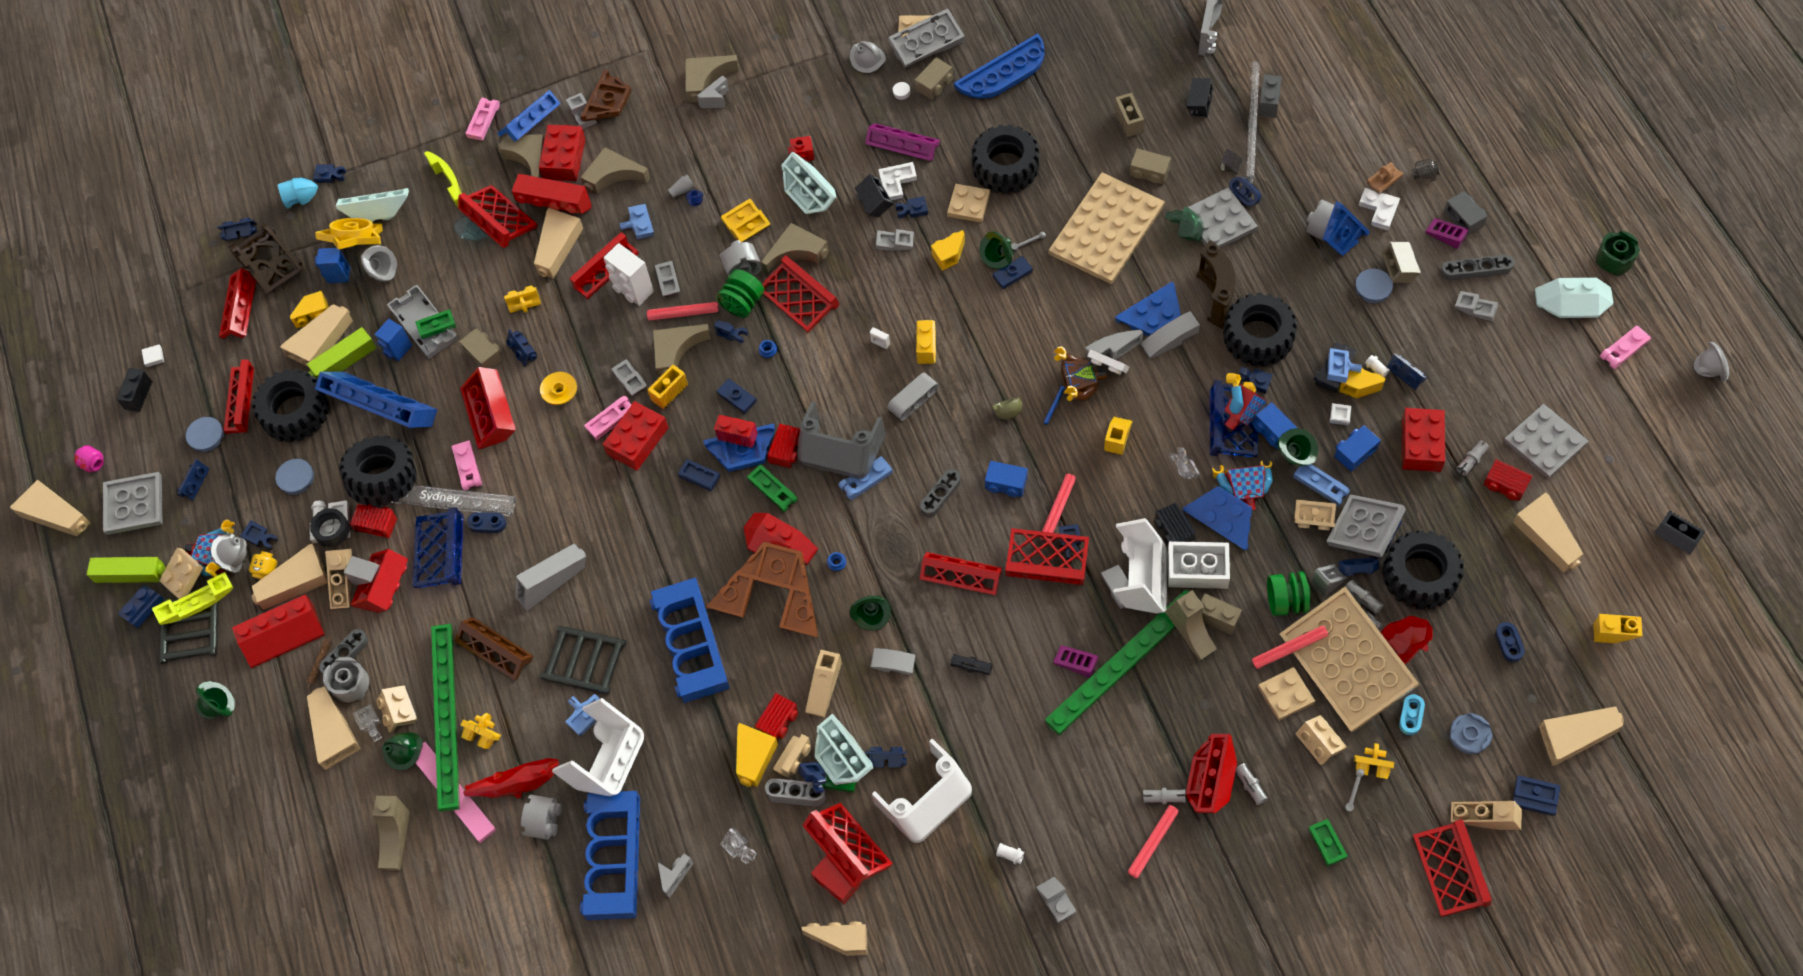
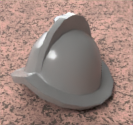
(866, 57)
(379, 263)
(1712, 362)
(229, 552)

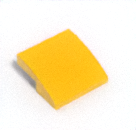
(745, 220)

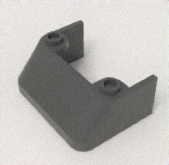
(838, 454)

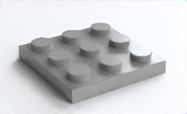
(1223, 218)
(1545, 441)
(132, 503)
(1366, 525)

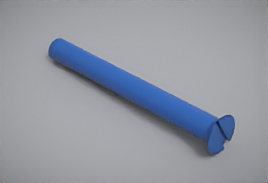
(1057, 398)

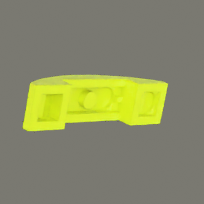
(438, 166)
(195, 602)

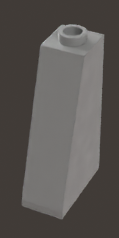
(548, 575)

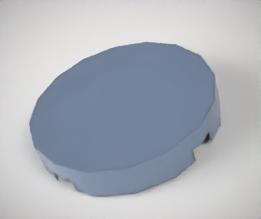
(1373, 285)
(205, 434)
(294, 476)
(1470, 733)

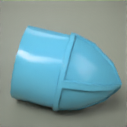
(297, 191)

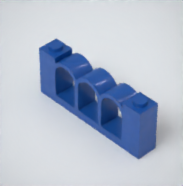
(376, 399)
(702, 682)
(612, 905)

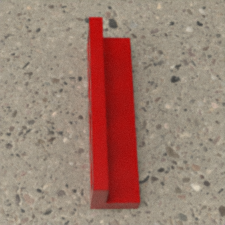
(597, 265)
(237, 304)
(243, 398)
(963, 566)

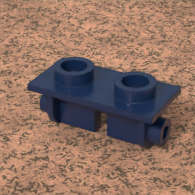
(230, 229)
(516, 342)
(1405, 372)
(193, 480)
(894, 756)

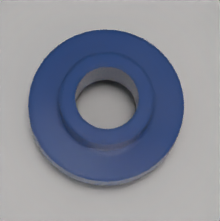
(767, 344)
(836, 556)

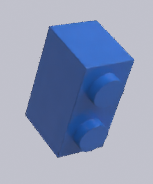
(333, 265)
(393, 340)
(1272, 424)
(1357, 448)
(1006, 479)

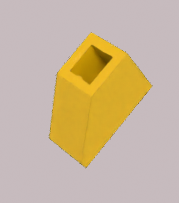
(948, 251)
(308, 309)
(1362, 383)
(1117, 435)
(1616, 628)

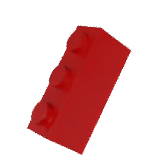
(378, 594)

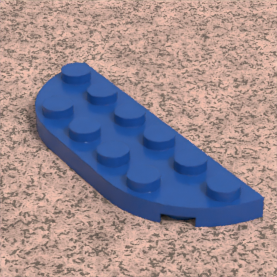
(1004, 70)

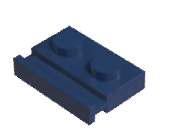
(140, 606)
(1536, 795)

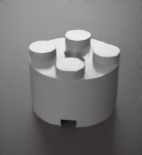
(1319, 219)
(741, 257)
(346, 679)
(540, 817)

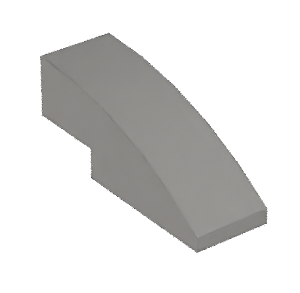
(1170, 335)
(1116, 344)

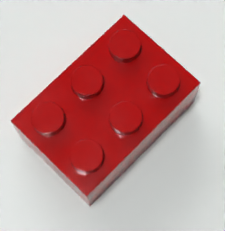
(562, 152)
(635, 436)
(1423, 439)

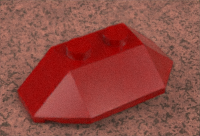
(769, 529)
(1212, 774)

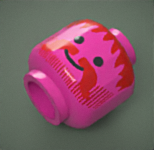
(88, 459)

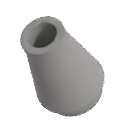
(682, 186)

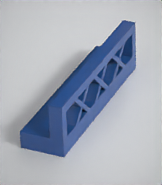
(530, 116)

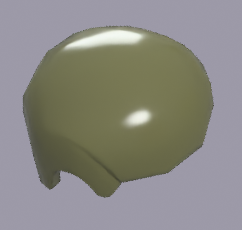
(1008, 409)

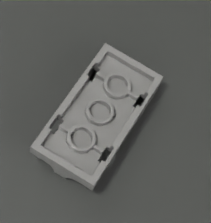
(1211, 15)
(926, 38)
(413, 309)

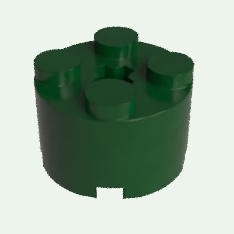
(1617, 252)

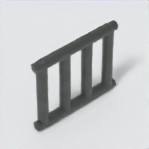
(211, 632)
(581, 636)

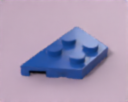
(1343, 229)
(1152, 311)
(738, 457)
(1223, 514)

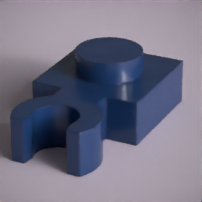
(327, 172)
(915, 207)
(1070, 530)
(256, 534)

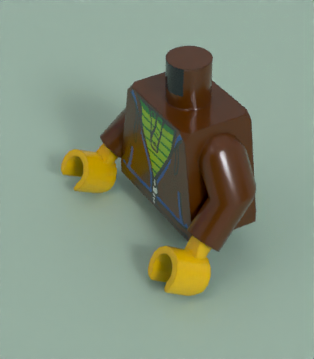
(1078, 375)

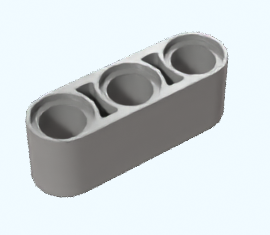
(913, 396)
(787, 786)

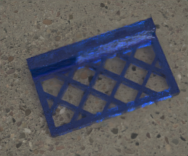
(1217, 424)
(453, 548)

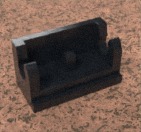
(1200, 96)

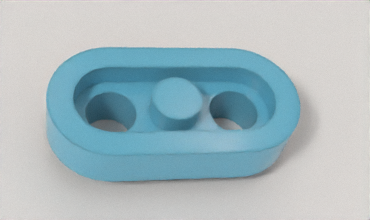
(1411, 716)

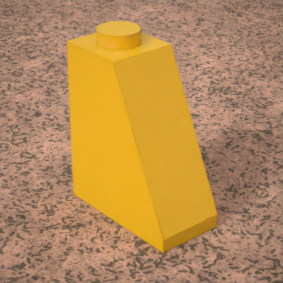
(753, 754)

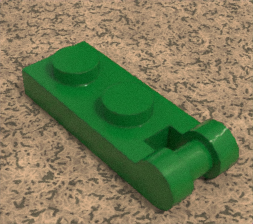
(771, 488)

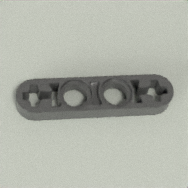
(1476, 264)

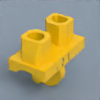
(523, 299)
(472, 728)
(1383, 766)

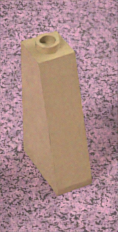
(556, 241)
(317, 335)
(47, 508)
(1549, 533)
(291, 579)
(330, 730)
(1577, 732)

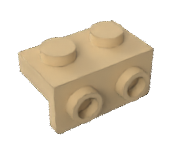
(1314, 513)
(396, 707)
(1320, 739)
(793, 756)

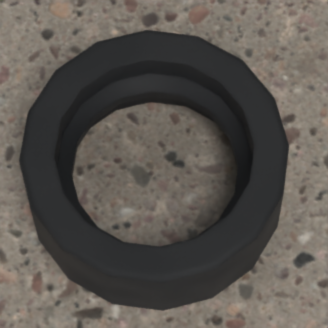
(336, 538)

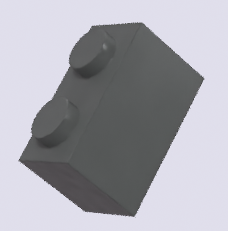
(1270, 96)
(1465, 212)

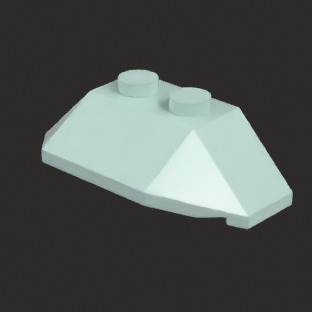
(806, 185)
(373, 206)
(1574, 297)
(840, 753)

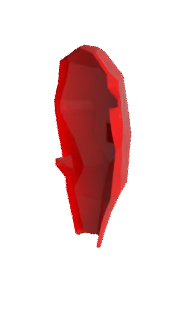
(1408, 636)
(515, 780)

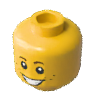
(262, 565)

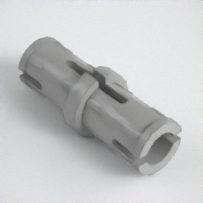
(1472, 458)
(1364, 597)
(1251, 784)
(1164, 796)

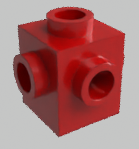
(802, 147)

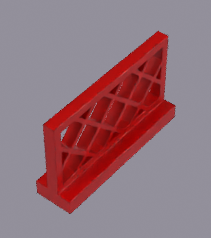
(486, 220)
(811, 286)
(1042, 572)
(839, 850)
(1469, 860)

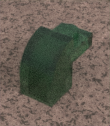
(1190, 223)

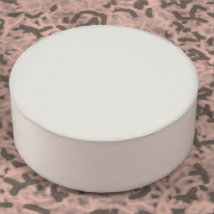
(901, 90)

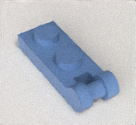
(878, 471)
(1321, 483)

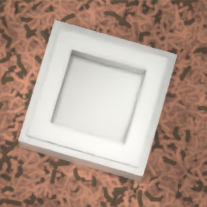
(879, 338)
(152, 355)
(1340, 414)

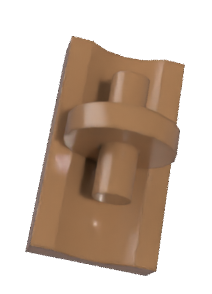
(1384, 178)

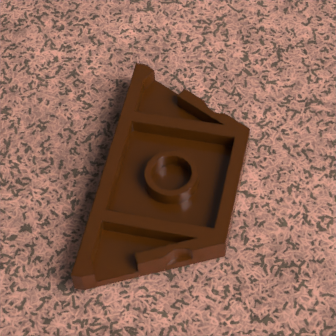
(607, 98)

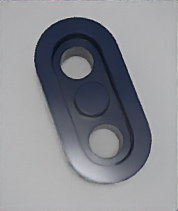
(1246, 191)
(485, 522)
(1352, 566)
(1509, 643)

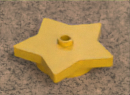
(351, 232)

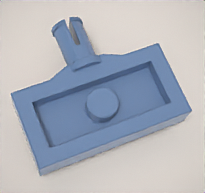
(639, 222)
(1340, 365)
(580, 720)

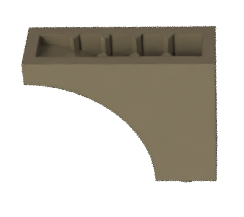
(705, 71)
(525, 150)
(611, 168)
(797, 245)
(674, 342)
(1187, 618)
(392, 824)

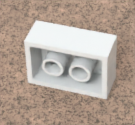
(628, 274)
(1198, 565)

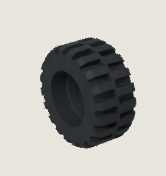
(1005, 177)
(1265, 309)
(279, 389)
(380, 487)
(1429, 547)

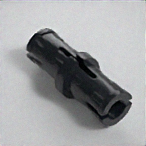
(958, 661)

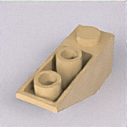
(338, 583)
(823, 682)
(1488, 814)
(845, 939)

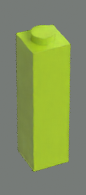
(342, 354)
(125, 569)

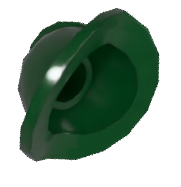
(996, 250)
(1298, 447)
(870, 612)
(214, 700)
(402, 750)

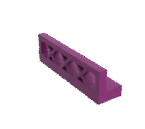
(901, 141)

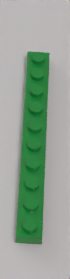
(1111, 672)
(445, 718)

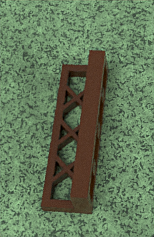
(492, 640)

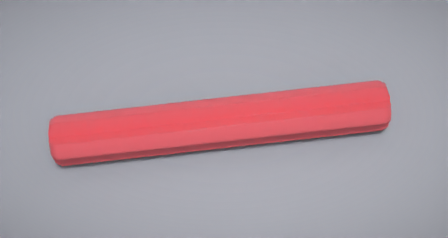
(680, 311)
(1059, 504)
(1290, 647)
(1153, 841)

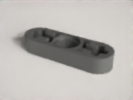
(940, 501)
(358, 646)

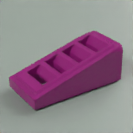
(1451, 240)
(1080, 669)

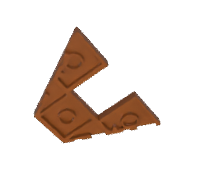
(775, 567)

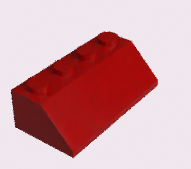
(551, 194)
(487, 407)
(278, 631)

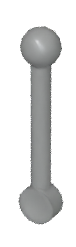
(1042, 235)
(1349, 806)

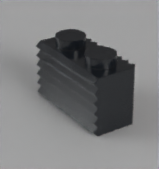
(873, 196)
(134, 389)
(1174, 524)
(1679, 532)

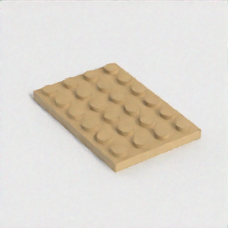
(1106, 228)
(1353, 662)

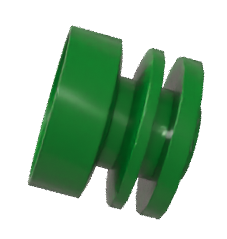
(740, 293)
(1290, 593)

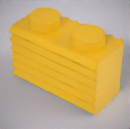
(925, 341)
(667, 386)

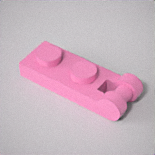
(482, 119)
(1625, 347)
(608, 418)
(466, 465)

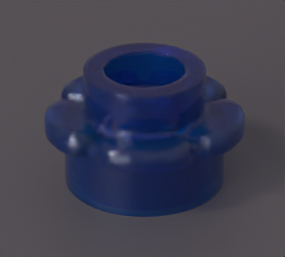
(695, 201)

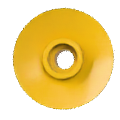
(556, 382)

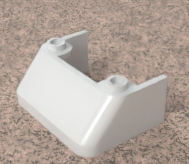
(1146, 567)
(615, 758)
(935, 806)

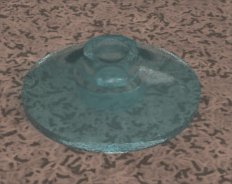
(469, 230)

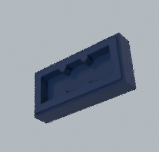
(1015, 271)
(736, 396)
(699, 475)

